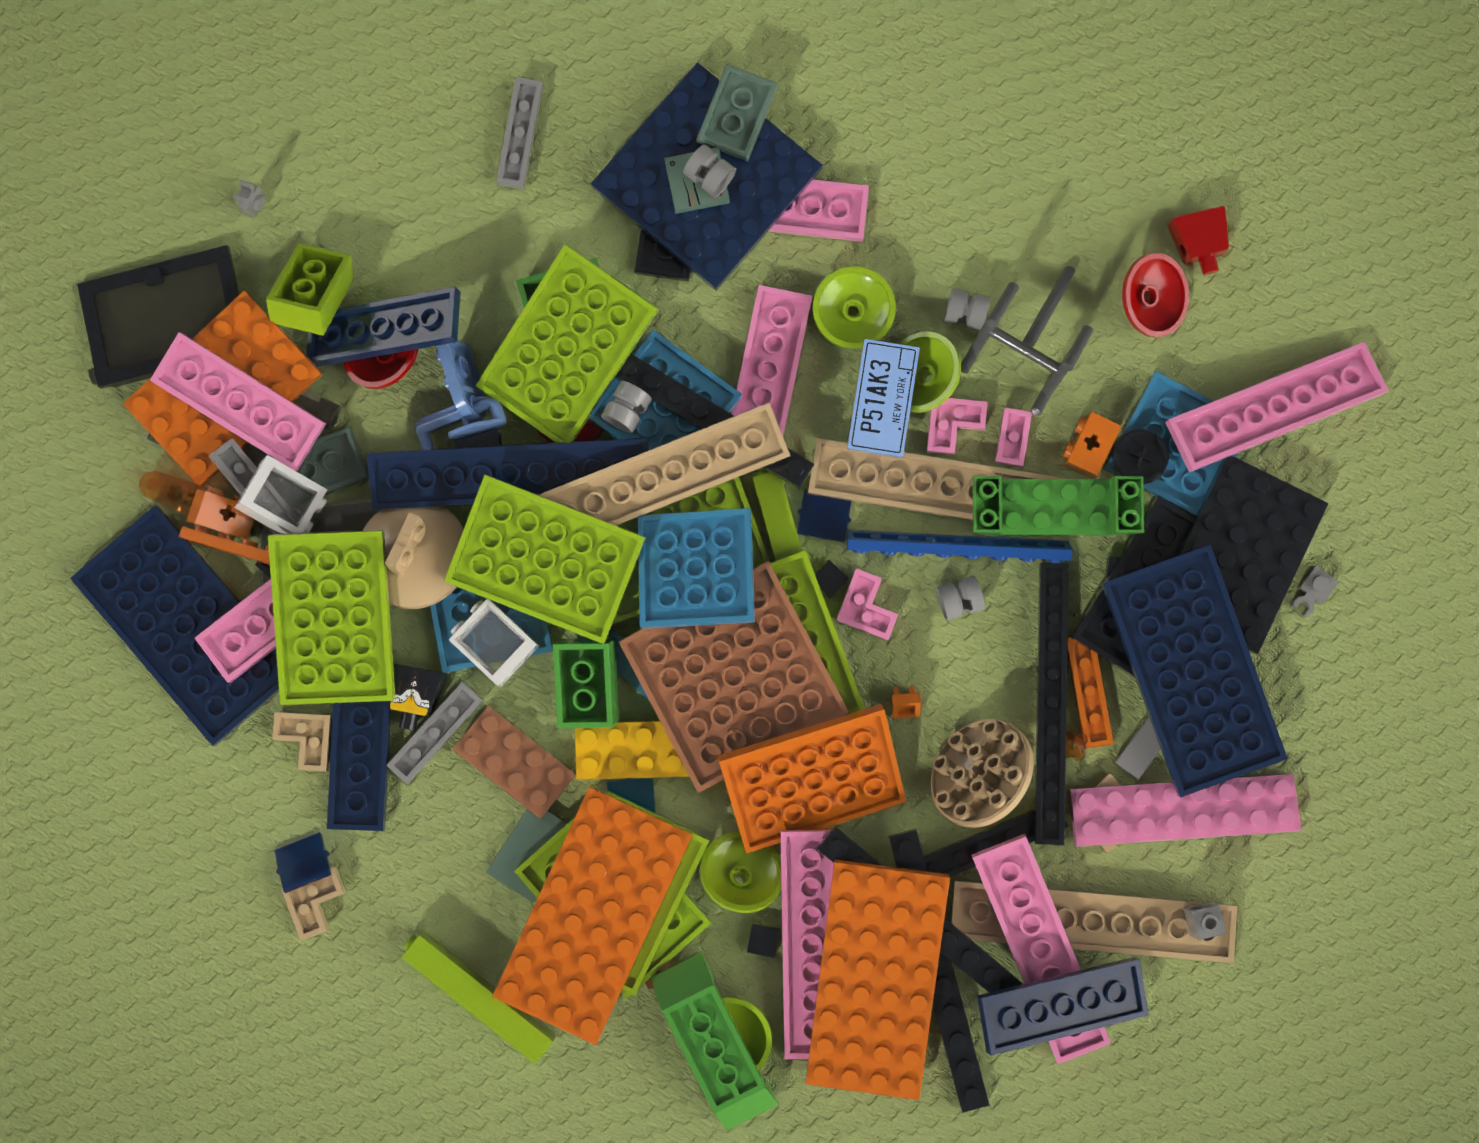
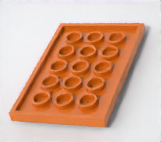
(249, 342)
(813, 777)

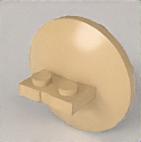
(418, 553)
(982, 773)

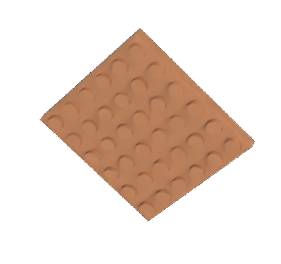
(734, 681)

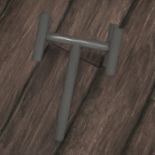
(1058, 370)

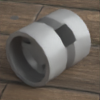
(716, 178)
(966, 309)
(624, 410)
(960, 598)

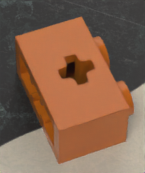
(1103, 434)
(206, 513)

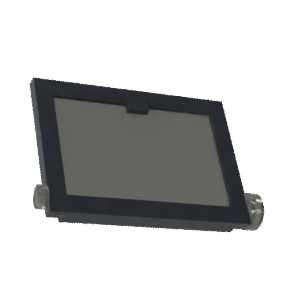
(141, 311)

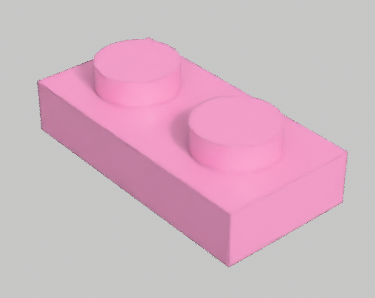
(1013, 437)

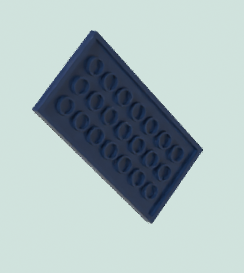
(157, 601)
(1194, 670)

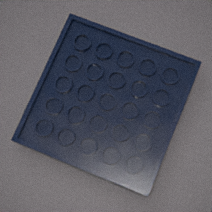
(715, 237)

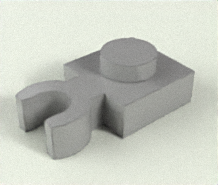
(250, 199)
(1315, 588)

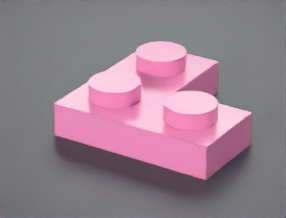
(948, 417)
(859, 610)

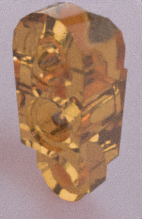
(162, 488)

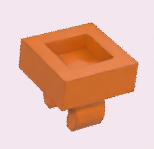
(905, 704)

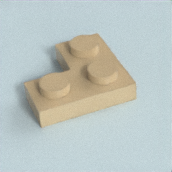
(312, 732)
(306, 907)

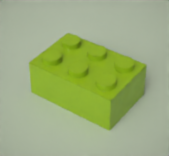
(310, 289)

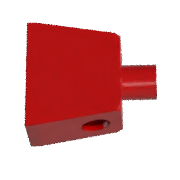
(1201, 237)

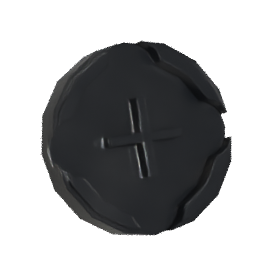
(1140, 455)

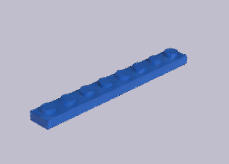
(969, 546)

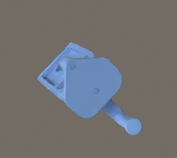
(469, 400)

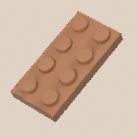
(514, 762)

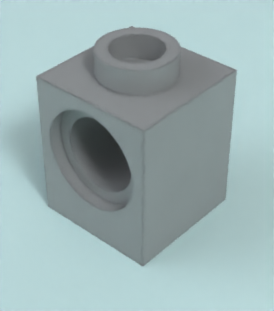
(1204, 920)

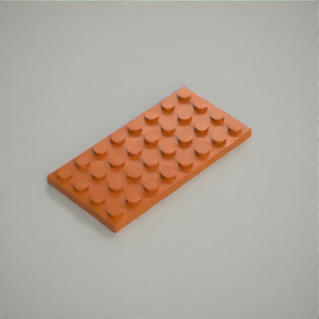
(592, 915)
(877, 979)

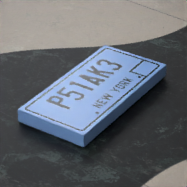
(883, 398)

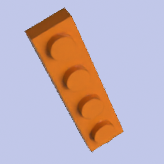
(226, 543)
(1089, 695)

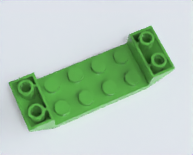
(1058, 506)
(712, 1042)

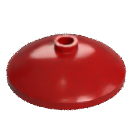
(1155, 295)
(380, 370)

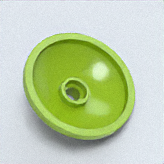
(855, 289)
(935, 358)
(759, 870)
(752, 1027)

